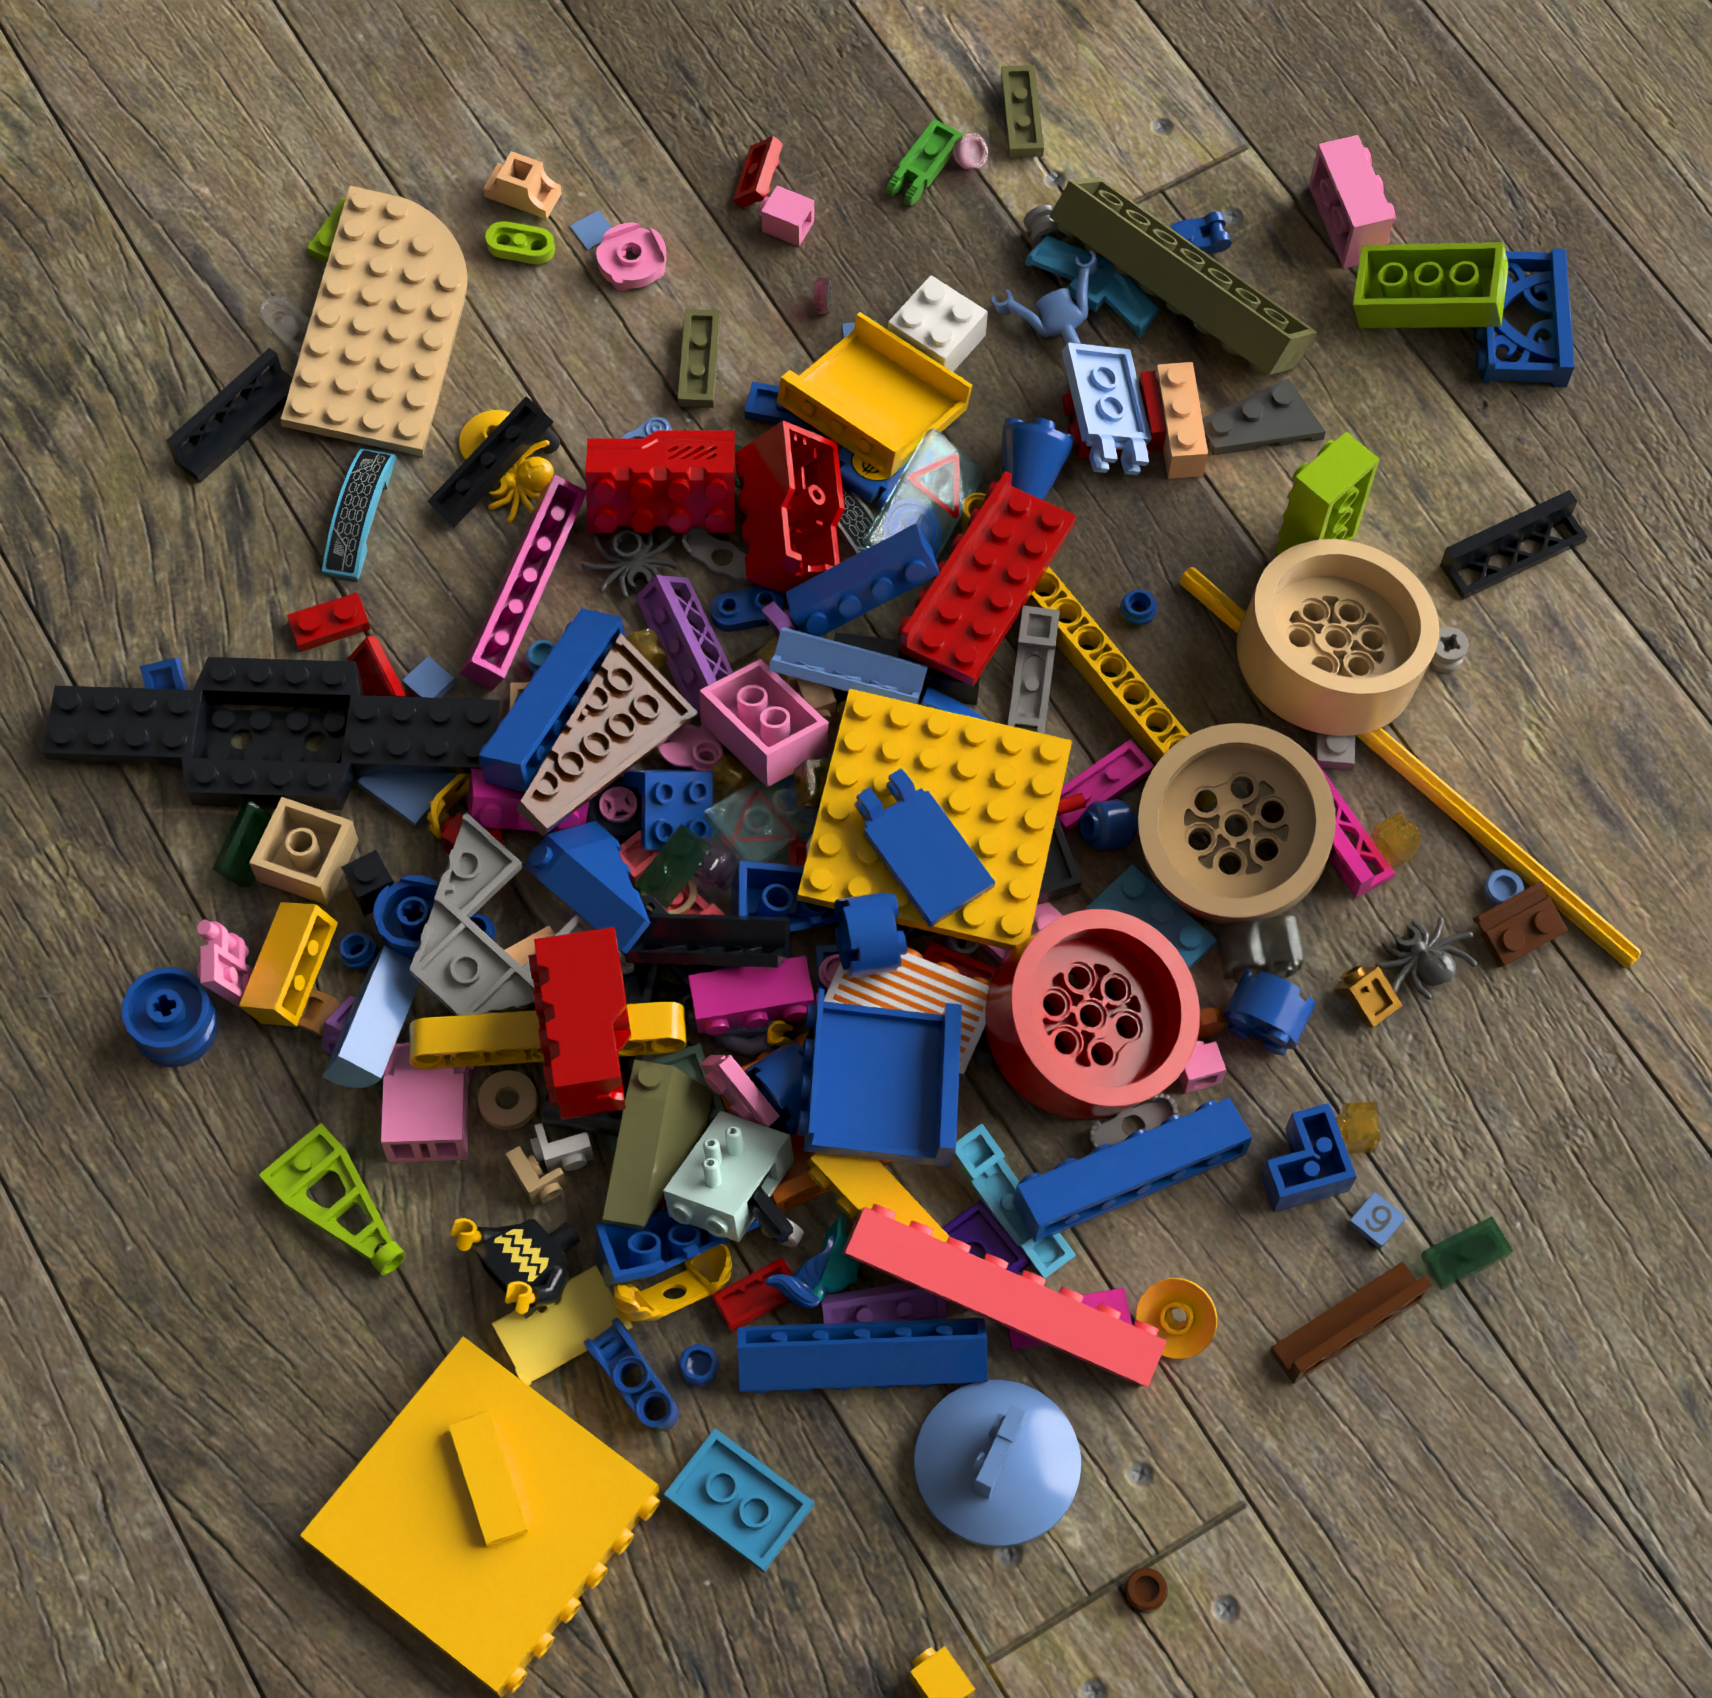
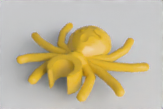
(523, 478)

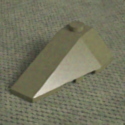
(656, 1133)

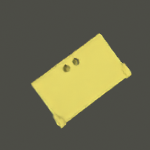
(558, 1330)

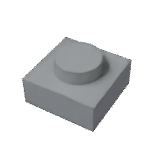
(1335, 751)

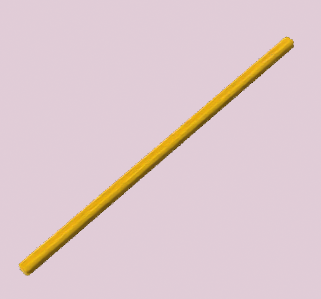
(1451, 803)

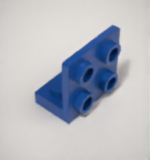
(671, 800)

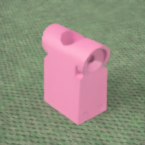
(424, 1110)

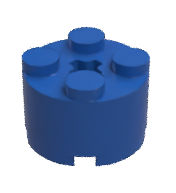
(403, 911)
(869, 934)
(1269, 1011)
(779, 1080)

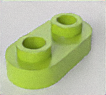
(521, 242)

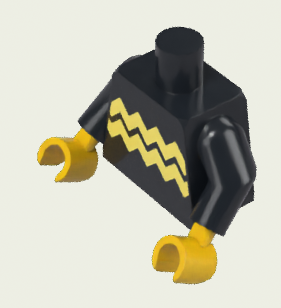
(521, 1259)

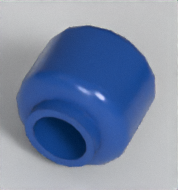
(1108, 825)

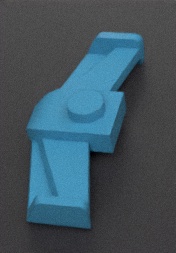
(1104, 286)

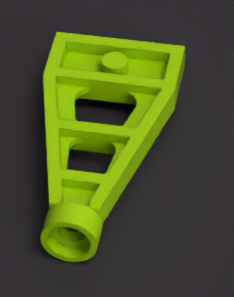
(308, 1163)

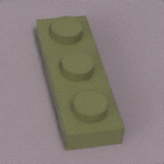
(1022, 111)
(699, 358)

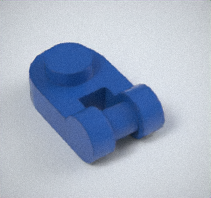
(1211, 223)

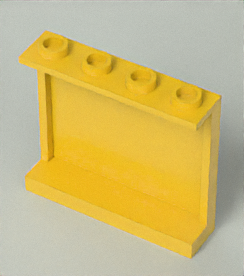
(876, 395)

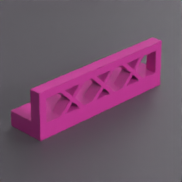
(1347, 859)

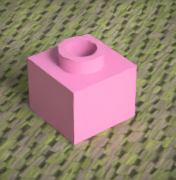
(1204, 1068)

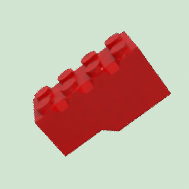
(662, 482)
(790, 505)
(581, 1020)

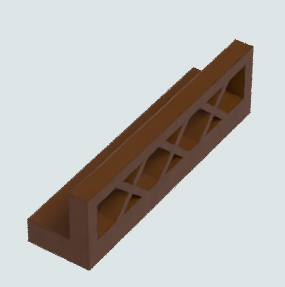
(1349, 1321)

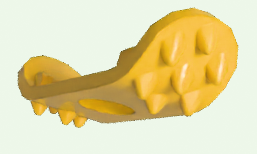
(444, 801)

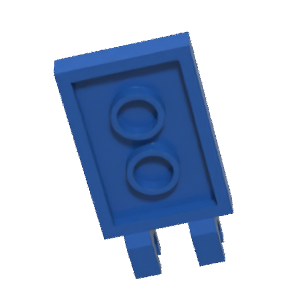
(922, 849)

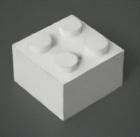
(940, 323)

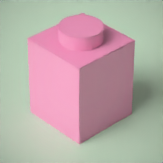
(787, 215)

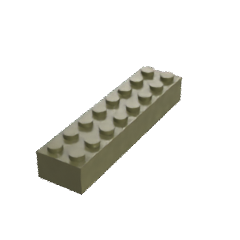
(1182, 276)

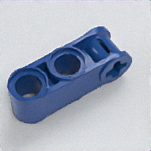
(616, 1355)

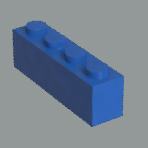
(862, 582)

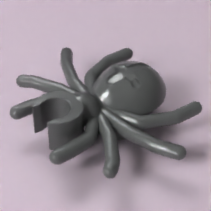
(630, 558)
(1426, 957)

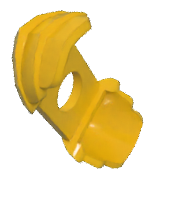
(703, 1277)

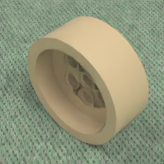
(1337, 637)
(1210, 765)

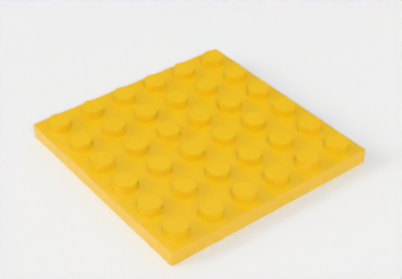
(988, 779)

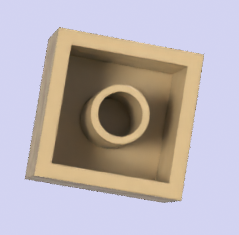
(304, 851)

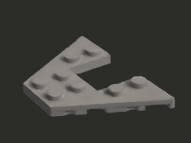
(456, 956)

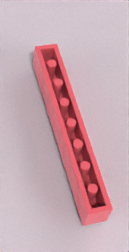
(1003, 1296)

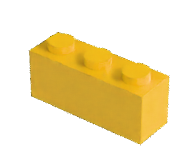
(288, 964)

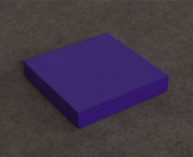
(986, 1235)

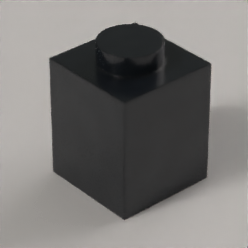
(366, 879)

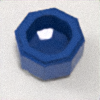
(698, 1365)

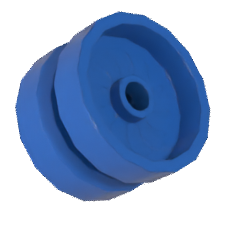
(170, 1017)

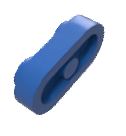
(747, 608)

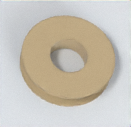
(507, 1118)

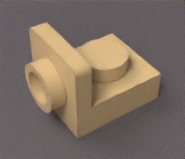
(527, 1174)

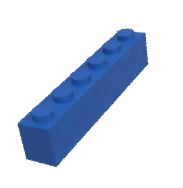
(548, 701)
(1131, 1169)
(862, 1355)

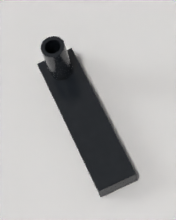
(492, 459)

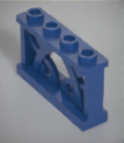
(1556, 351)

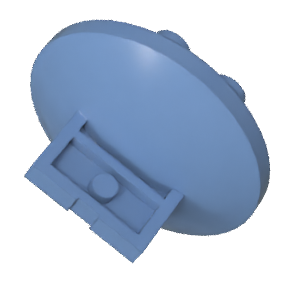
(997, 1463)

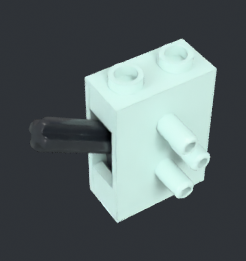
(731, 1180)

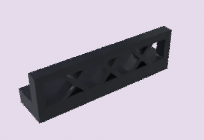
(234, 418)
(1507, 534)
(713, 940)

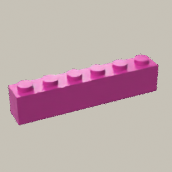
(523, 583)

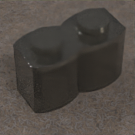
(1260, 946)

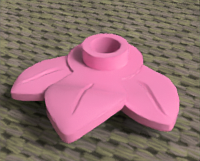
(690, 746)

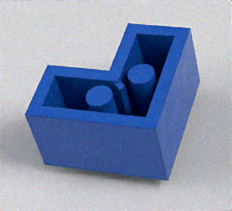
(1317, 1166)

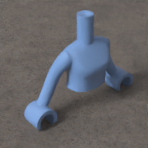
(1057, 308)

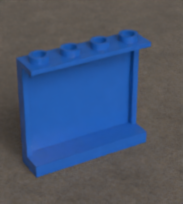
(881, 1082)

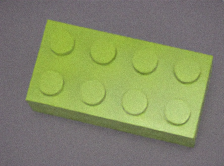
(1431, 285)
(1329, 494)

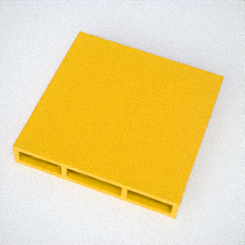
(415, 1541)

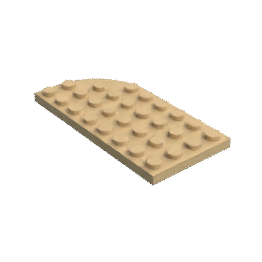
(380, 326)

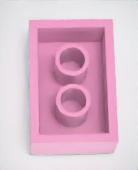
(1350, 198)
(763, 722)

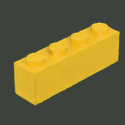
(864, 1182)

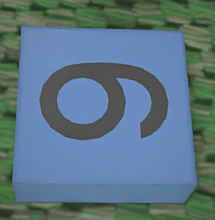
(1377, 1220)

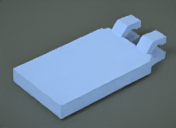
(1108, 405)

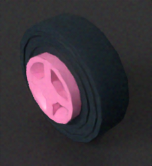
(613, 800)

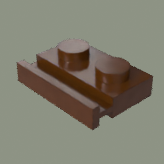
(1520, 924)

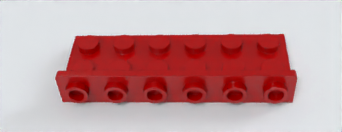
(984, 581)

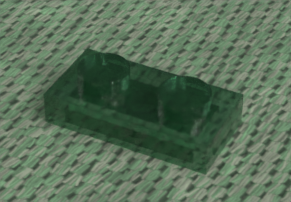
(241, 844)
(673, 866)
(1466, 1253)

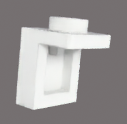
(565, 1153)

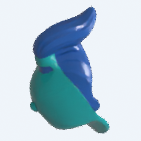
(823, 1273)

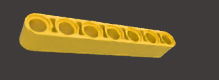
(515, 1037)

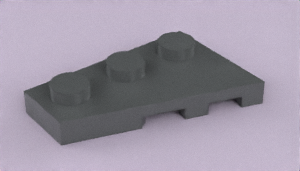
(1263, 418)

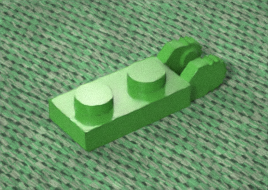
(924, 161)

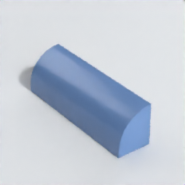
(373, 1022)

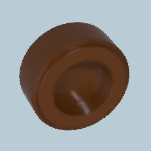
(1145, 1590)

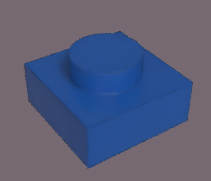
(164, 675)

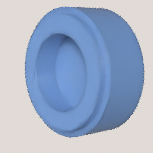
(1501, 886)

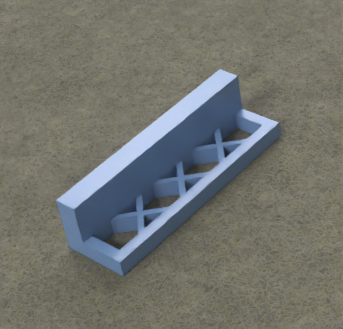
(847, 666)

